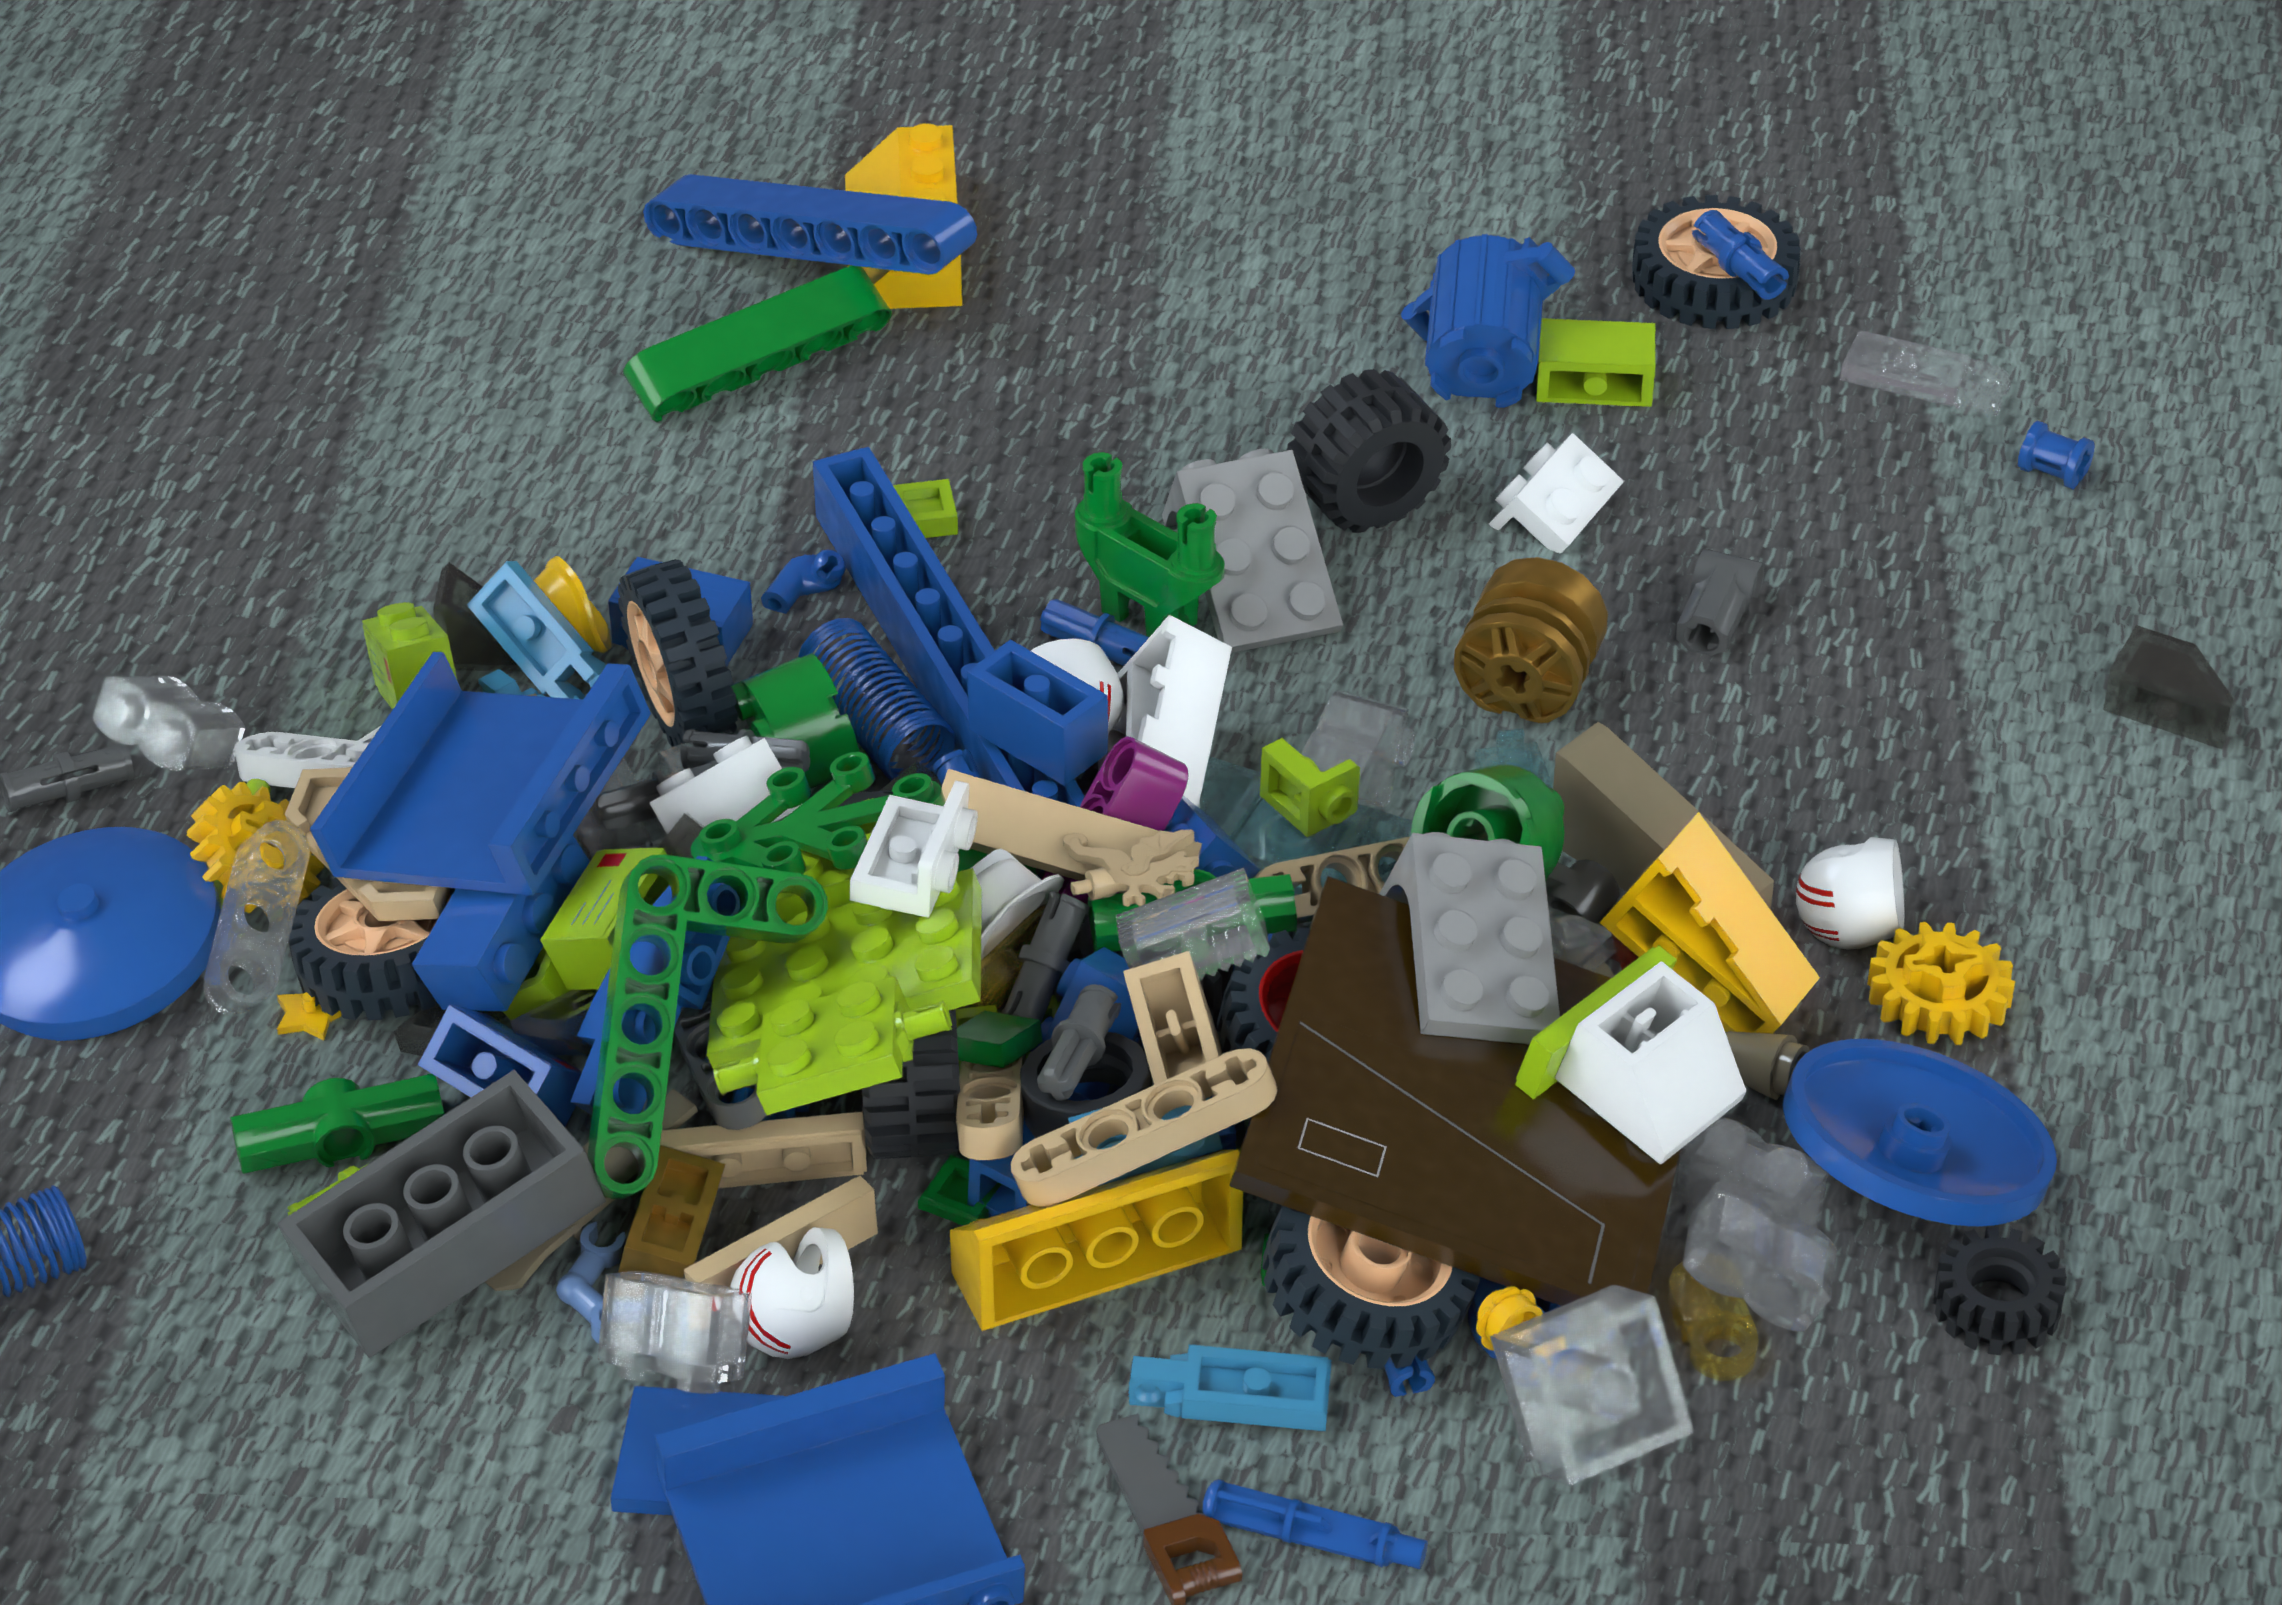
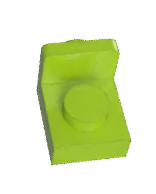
(1304, 793)

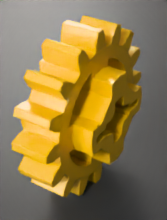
(230, 819)
(1940, 983)

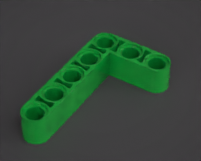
(659, 993)

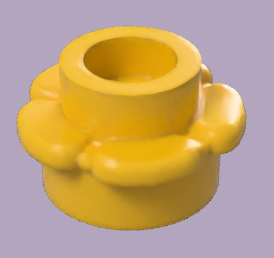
(1504, 1310)

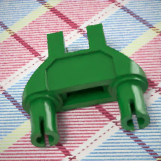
(1141, 556)

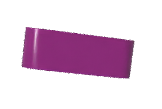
(1135, 787)

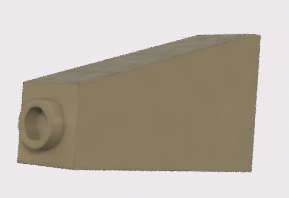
(1625, 811)

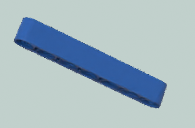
(811, 223)

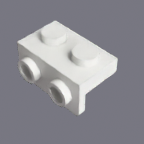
(1560, 495)
(914, 853)

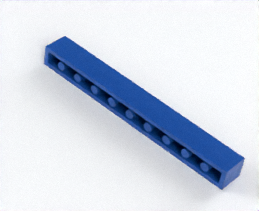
(916, 606)

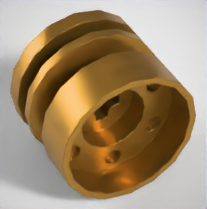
(1531, 639)

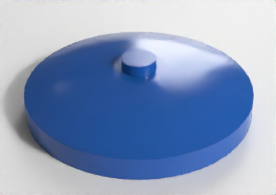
(101, 931)
(1919, 1132)

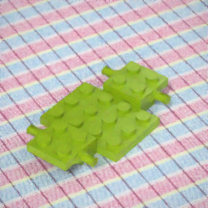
(846, 997)

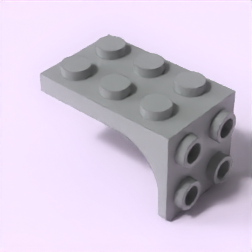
(1272, 556)
(1478, 936)

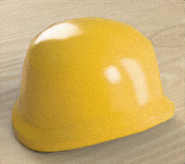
(569, 596)

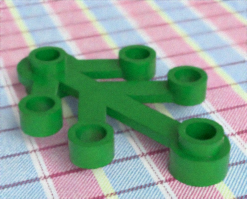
(812, 823)

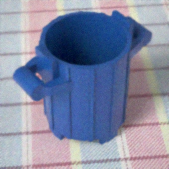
(1486, 315)

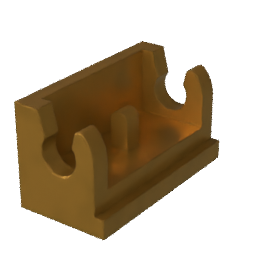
(672, 1214)

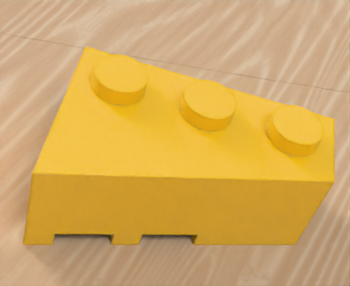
(1717, 929)

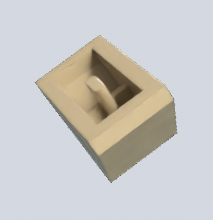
(1172, 1016)

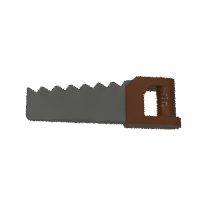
(1166, 1513)

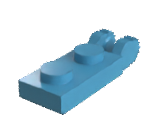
(535, 632)

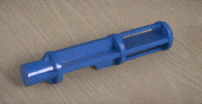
(1312, 1526)

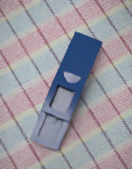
(699, 965)

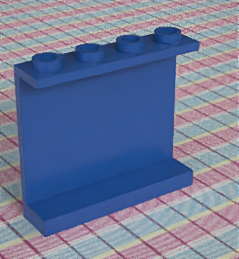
(477, 782)
(837, 1499)

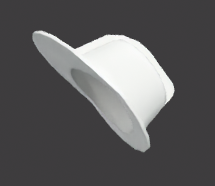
(1008, 895)

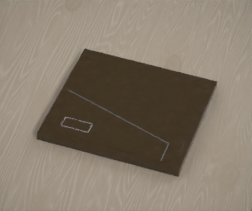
(1430, 1132)

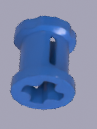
(2056, 454)

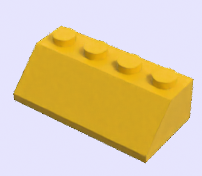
(913, 165)
(1098, 1239)

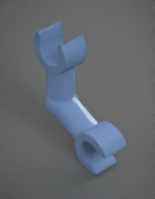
(576, 1286)

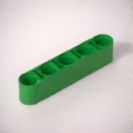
(756, 341)

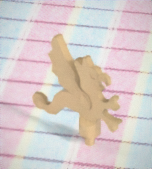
(1152, 863)

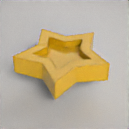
(303, 1015)

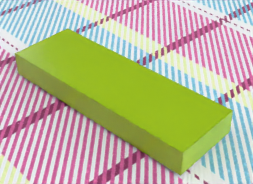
(1550, 1045)

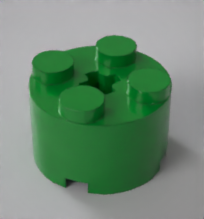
(798, 705)
(1496, 805)

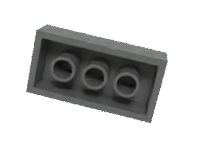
(442, 1212)

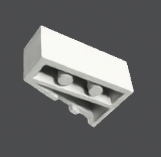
(1174, 697)

